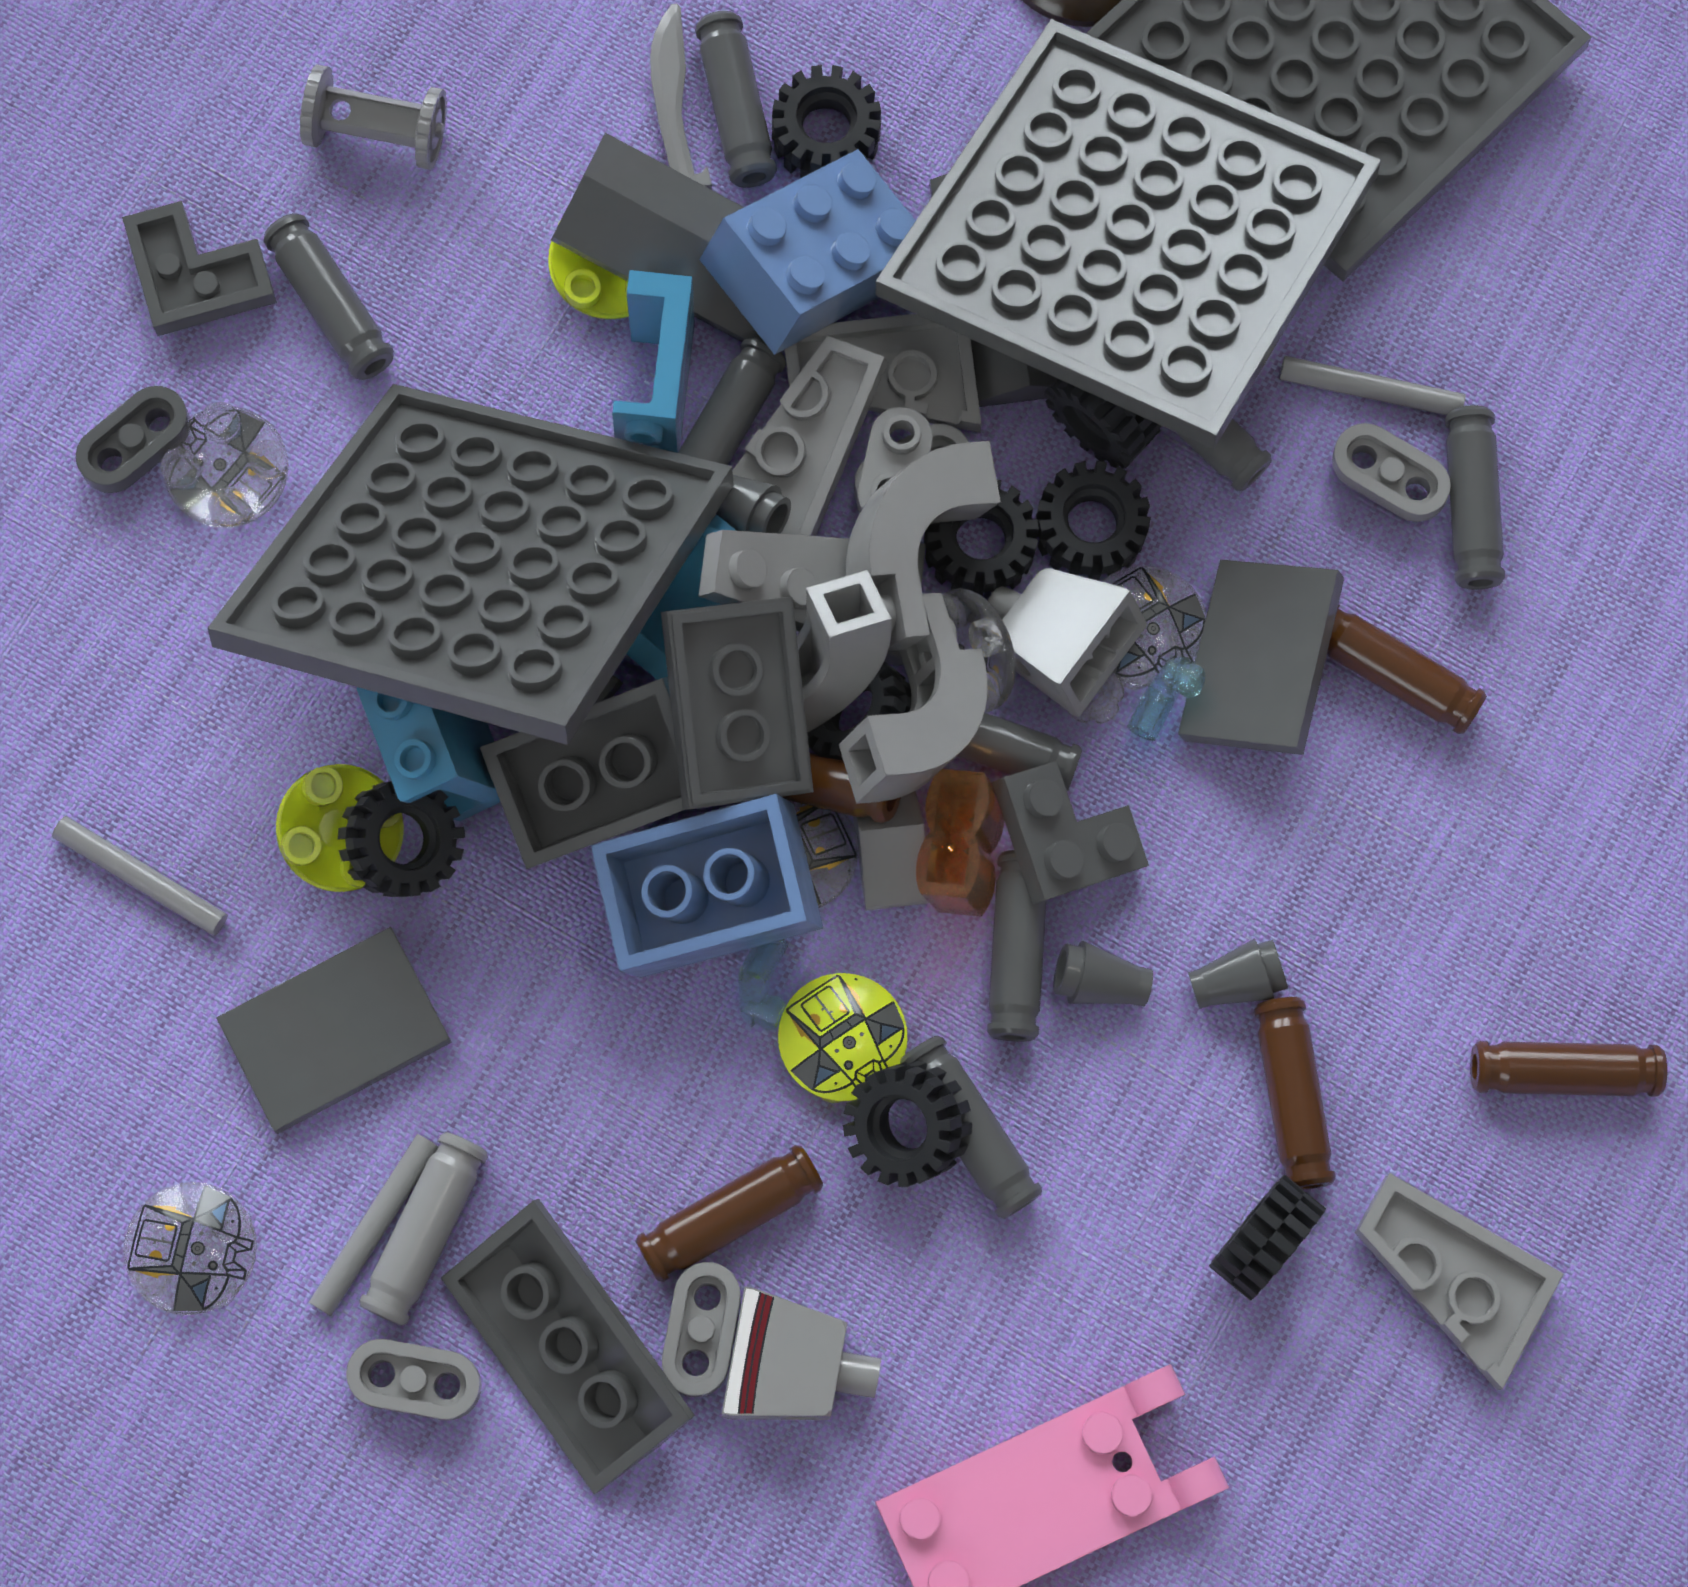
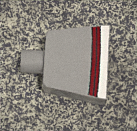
(791, 1362)

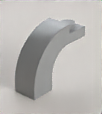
(938, 487)
(841, 644)
(949, 693)

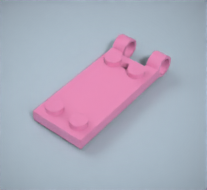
(1043, 1495)

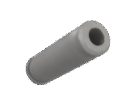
(423, 1228)

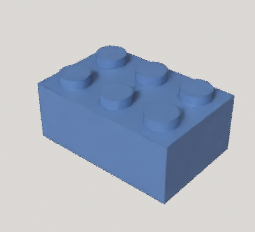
(808, 250)
(706, 886)

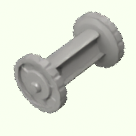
(374, 117)

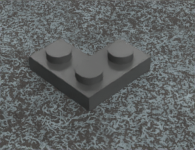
(191, 287)
(1056, 849)

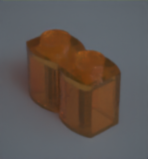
(955, 857)

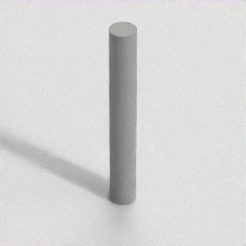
(1370, 386)
(139, 875)
(373, 1225)

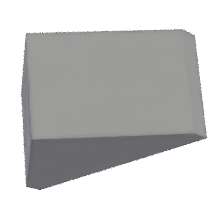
(890, 856)

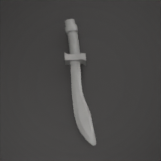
(668, 81)

